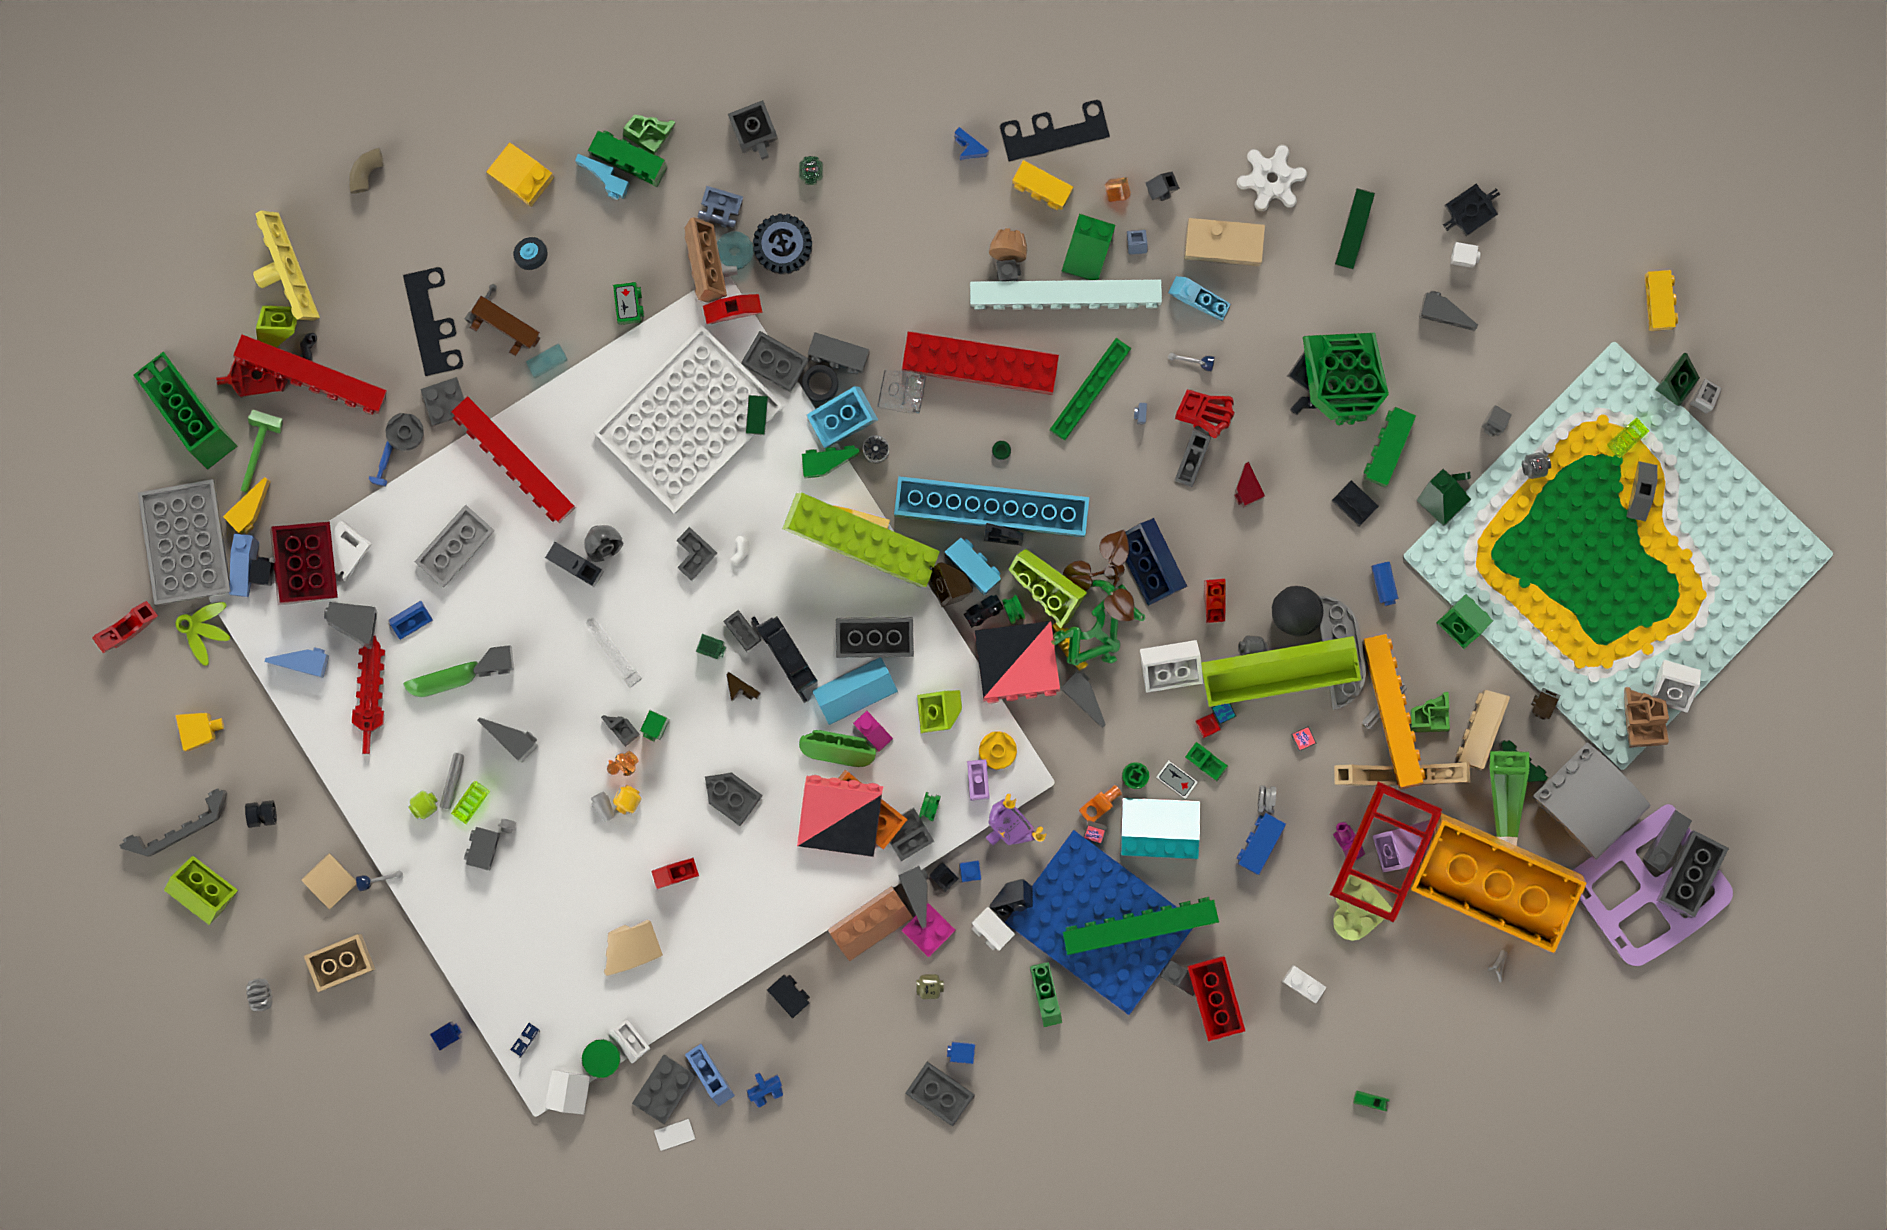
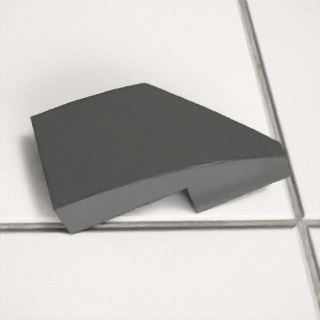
(621, 728)

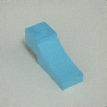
(614, 186)

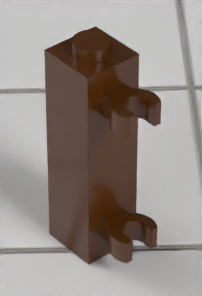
(505, 323)

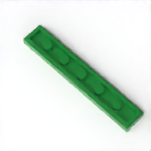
(1090, 389)

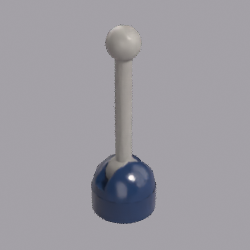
(1206, 362)
(364, 882)

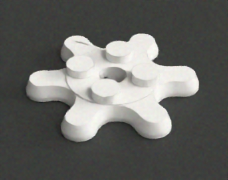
(1266, 190)

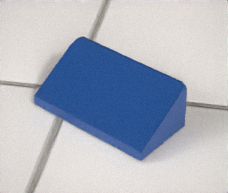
(410, 620)

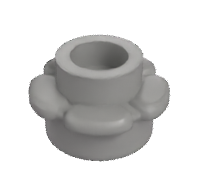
(507, 825)

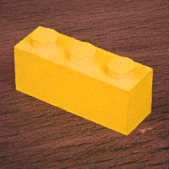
(1042, 185)
(1661, 300)

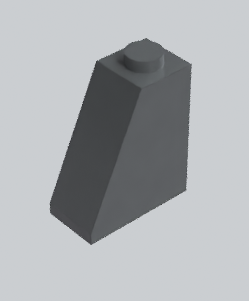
(353, 621)

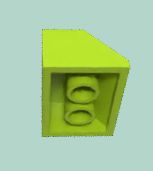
(200, 890)

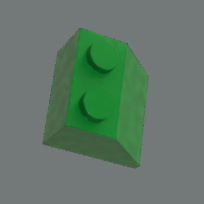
(1465, 621)

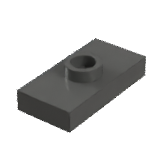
(742, 630)

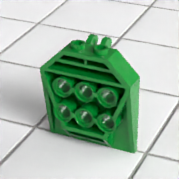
(1341, 402)

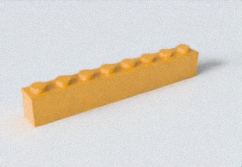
(1393, 712)

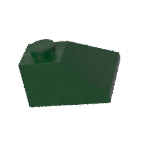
(1443, 497)

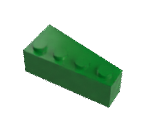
(628, 157)

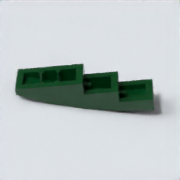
(1354, 228)

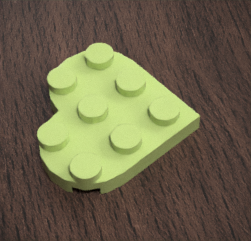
(1353, 922)

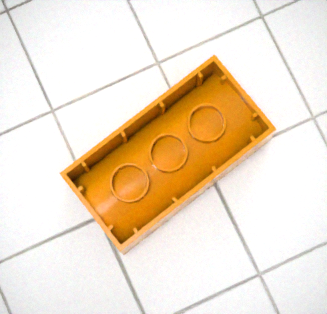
(1498, 883)

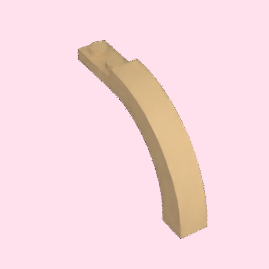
(1369, 775)

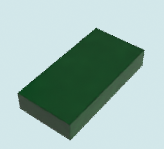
(756, 415)

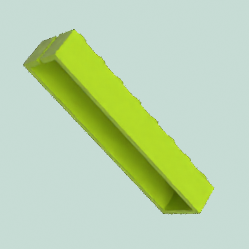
(860, 539)
(1281, 671)

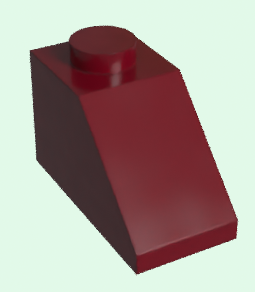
(1248, 488)

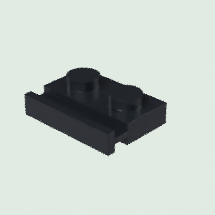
(1355, 503)

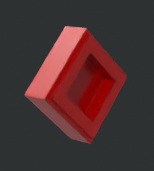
(1208, 725)

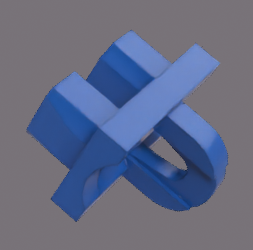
(764, 1087)

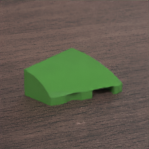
(647, 132)
(1432, 715)

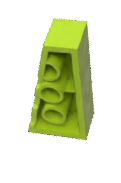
(1048, 586)

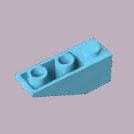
(1199, 297)

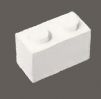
(1304, 984)

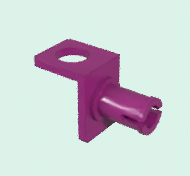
(1345, 837)

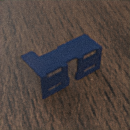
(518, 1051)

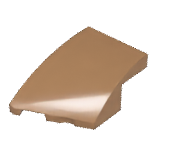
(1645, 719)

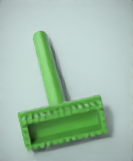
(264, 422)

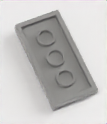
(454, 546)

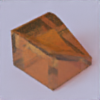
(1117, 189)

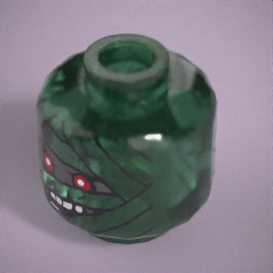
(810, 170)

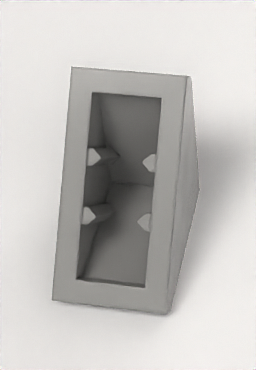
(1706, 396)

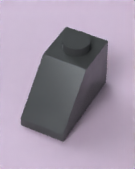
(1178, 976)

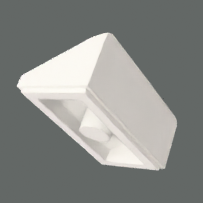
(629, 1041)

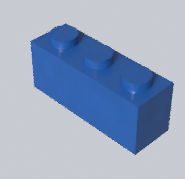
(1260, 843)

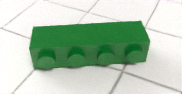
(1390, 446)

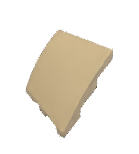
(631, 947)

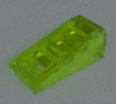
(1619, 446)
(481, 790)

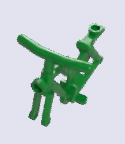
(1110, 643)

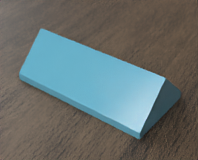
(855, 690)

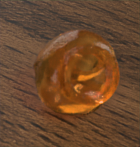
(623, 761)

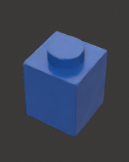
(970, 871)
(961, 1052)

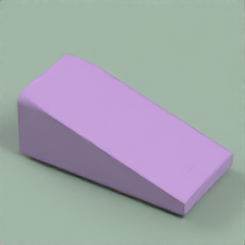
(978, 780)

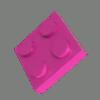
(933, 935)

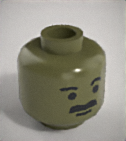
(929, 986)

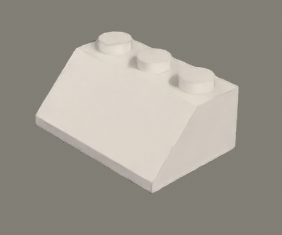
(1171, 666)

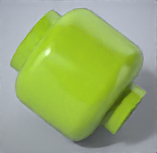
(423, 804)

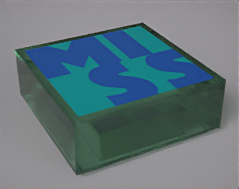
(1223, 712)

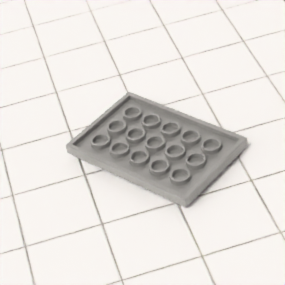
(184, 542)

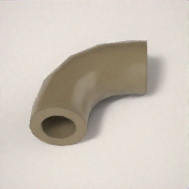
(362, 168)

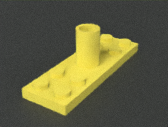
(284, 267)

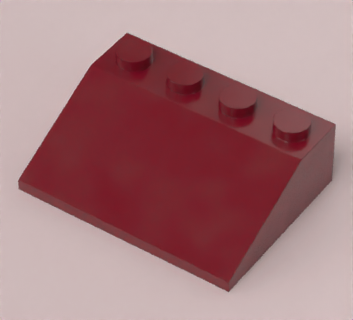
(303, 562)

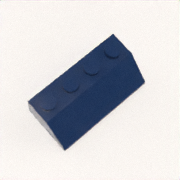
(1152, 562)

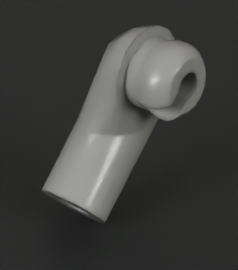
(729, 271)

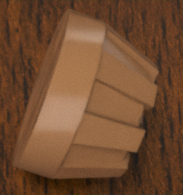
(1009, 246)

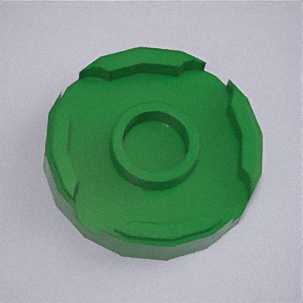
(601, 1058)

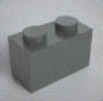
(482, 848)

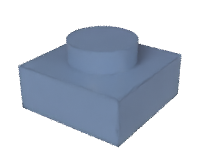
(1140, 413)

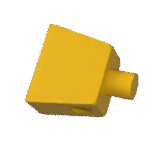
(197, 729)

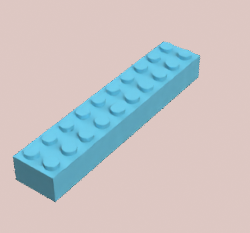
(993, 505)

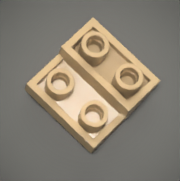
(329, 881)

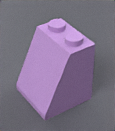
(1398, 847)

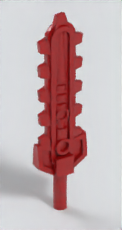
(368, 714)

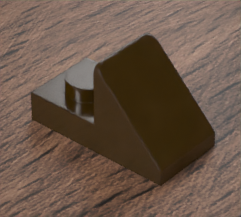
(736, 685)

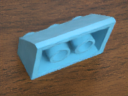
(973, 565)

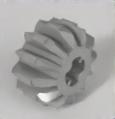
(259, 994)

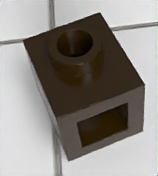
(1545, 703)

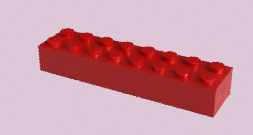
(980, 363)

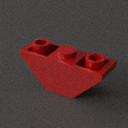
(732, 308)
(1215, 600)

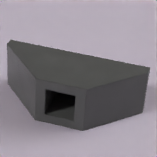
(1642, 491)

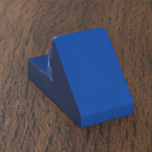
(974, 148)

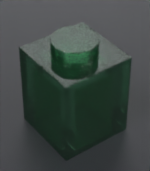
(711, 647)

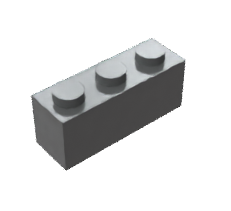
(838, 353)

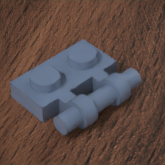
(722, 201)

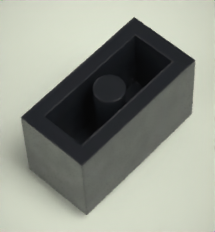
(788, 995)

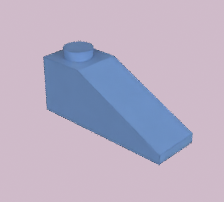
(243, 550)
(305, 661)
(709, 1075)

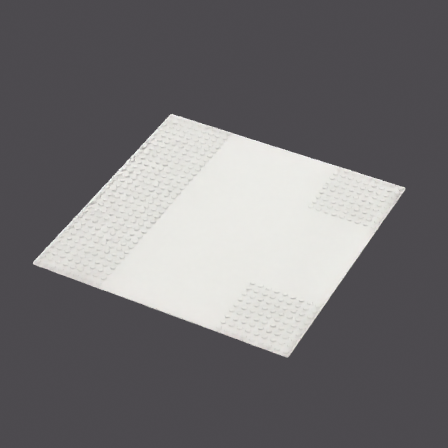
(537, 924)

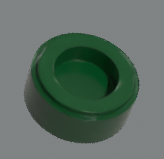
(1001, 450)
(1461, 476)

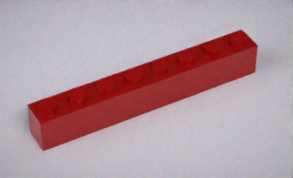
(310, 374)
(513, 459)

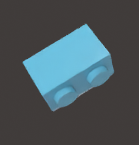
(842, 416)

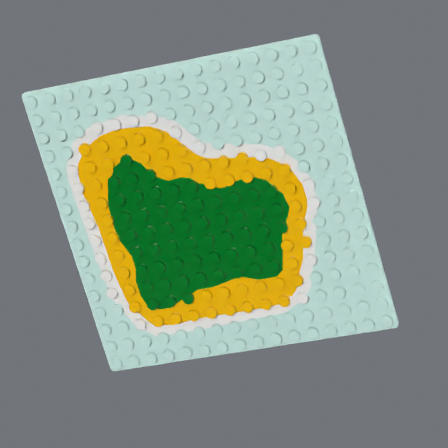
(1603, 597)

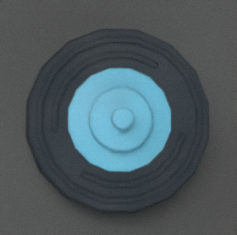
(530, 253)

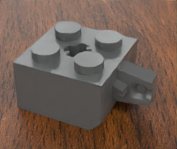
(753, 139)

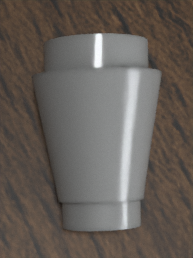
(603, 806)

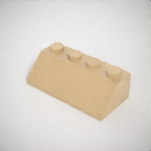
(1483, 729)

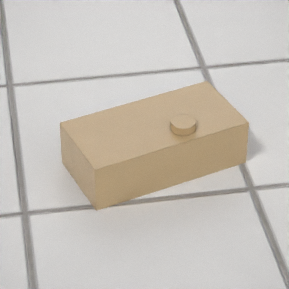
(1224, 242)

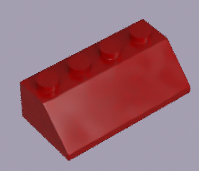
(1216, 998)

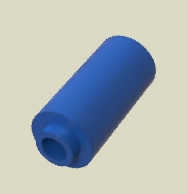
(1385, 583)

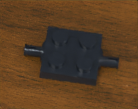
(1471, 209)

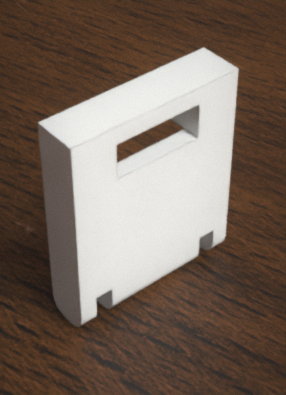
(344, 553)

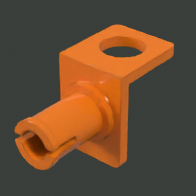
(1101, 803)

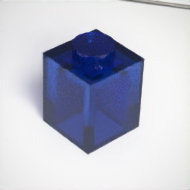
(446, 1035)

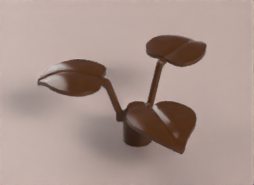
(1116, 549)

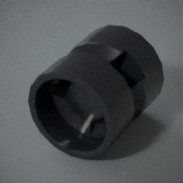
(258, 814)

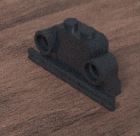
(786, 654)

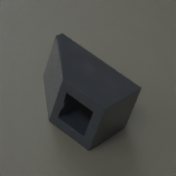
(1013, 897)

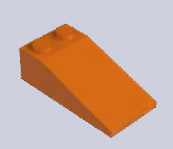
(889, 819)

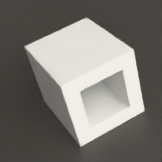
(1465, 255)

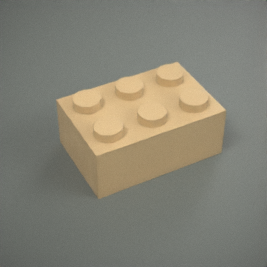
(339, 962)

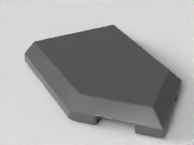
(731, 796)

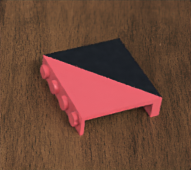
(1017, 662)
(840, 815)

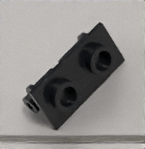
(991, 607)

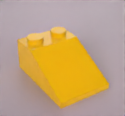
(520, 174)

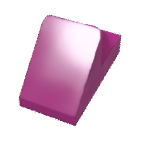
(873, 731)

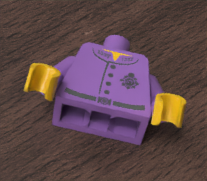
(1011, 824)

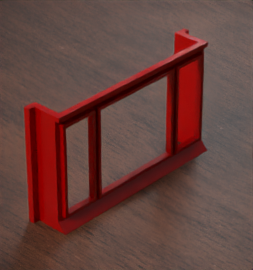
(1370, 813)

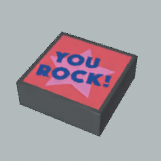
(1303, 738)
(1095, 832)

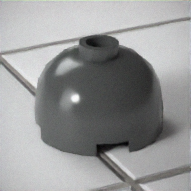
(602, 541)

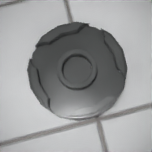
(404, 432)

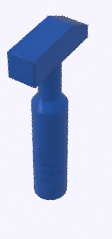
(382, 466)

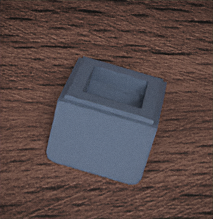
(1137, 242)

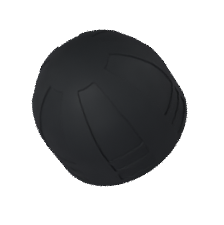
(1297, 610)

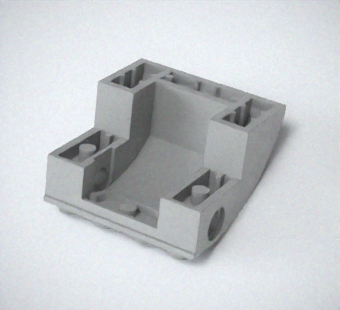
(1592, 800)

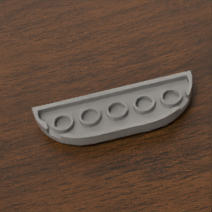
(1340, 623)

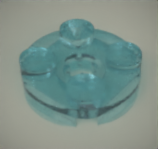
(738, 239)

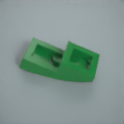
(1206, 761)

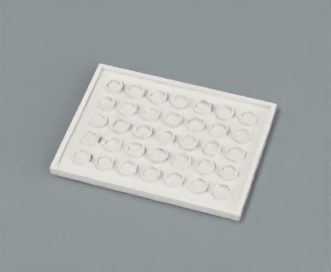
(685, 419)

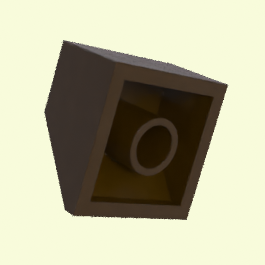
(950, 584)

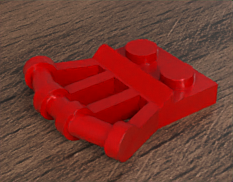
(1194, 408)

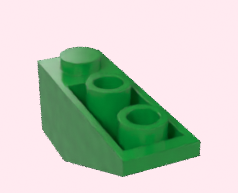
(822, 463)
(1046, 994)

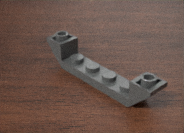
(215, 802)

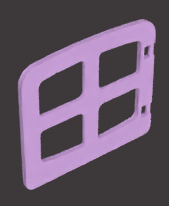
(1650, 887)

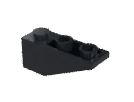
(574, 564)

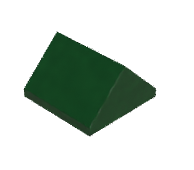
(1678, 380)

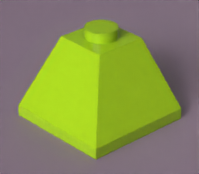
(275, 325)
(938, 710)

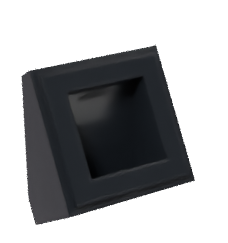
(943, 876)

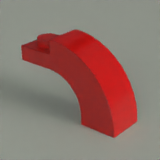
(125, 628)

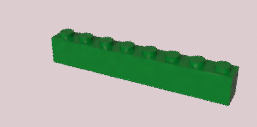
(1141, 926)

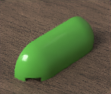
(441, 680)
(837, 748)

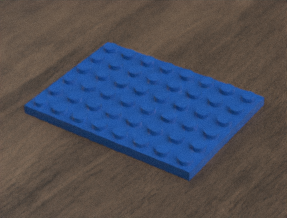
(1086, 887)

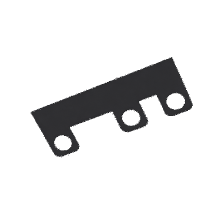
(1052, 139)
(427, 329)

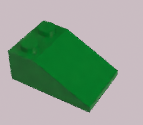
(1088, 247)

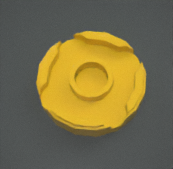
(998, 750)

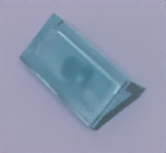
(546, 360)

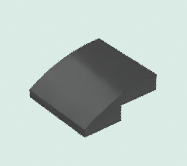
(911, 836)

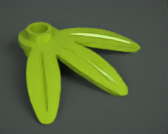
(197, 627)

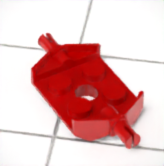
(245, 385)

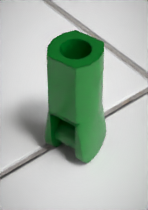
(1367, 1100)

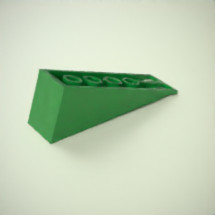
(186, 413)

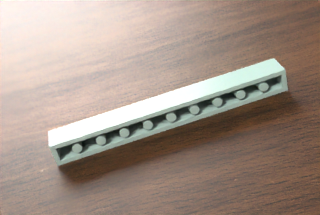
(1065, 293)

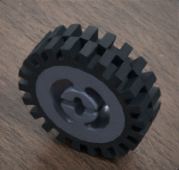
(764, 249)

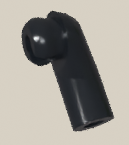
(306, 345)
(1303, 402)

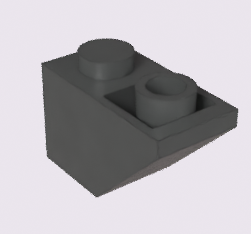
(1496, 421)
(495, 660)

